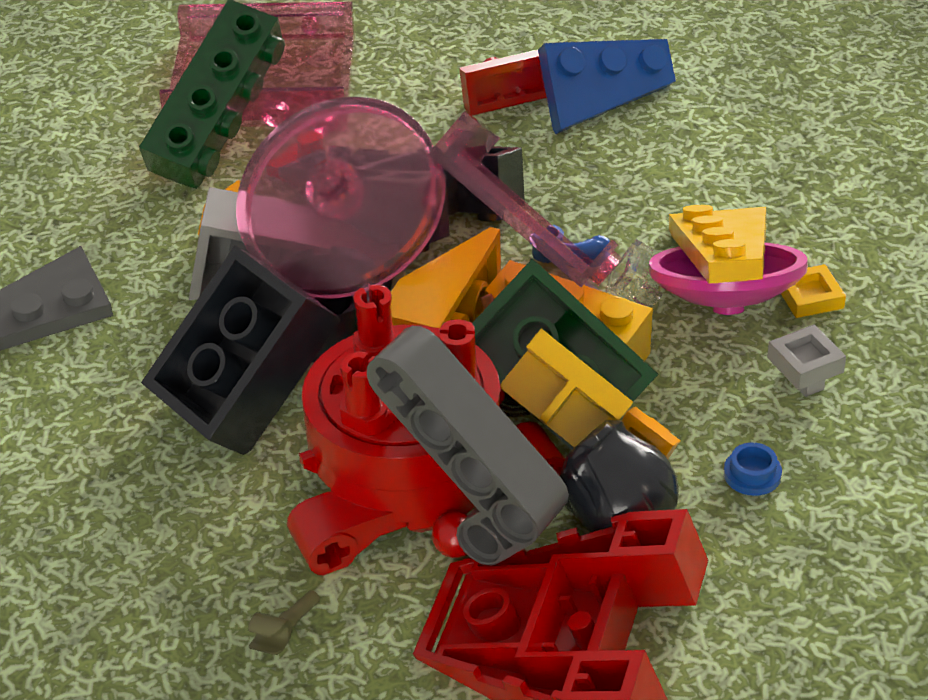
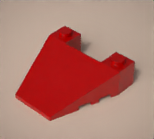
(563, 612)

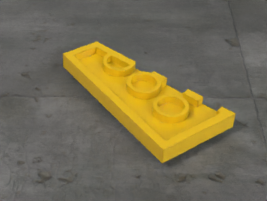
(722, 242)

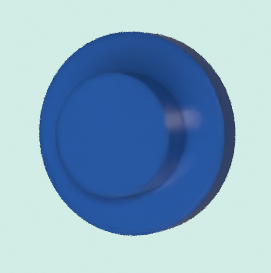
(753, 469)

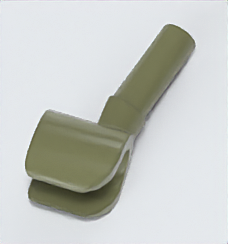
(273, 631)

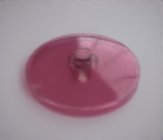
(341, 196)

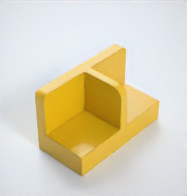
(563, 390)

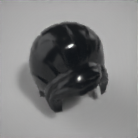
(616, 475)

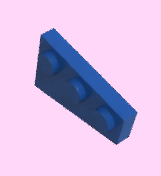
(600, 76)

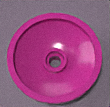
(678, 275)

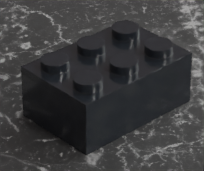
(240, 352)

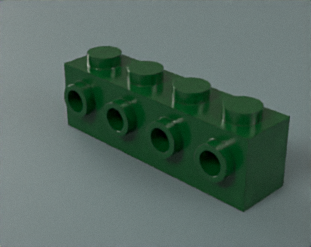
(213, 95)

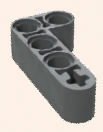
(472, 442)

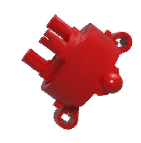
(369, 458)

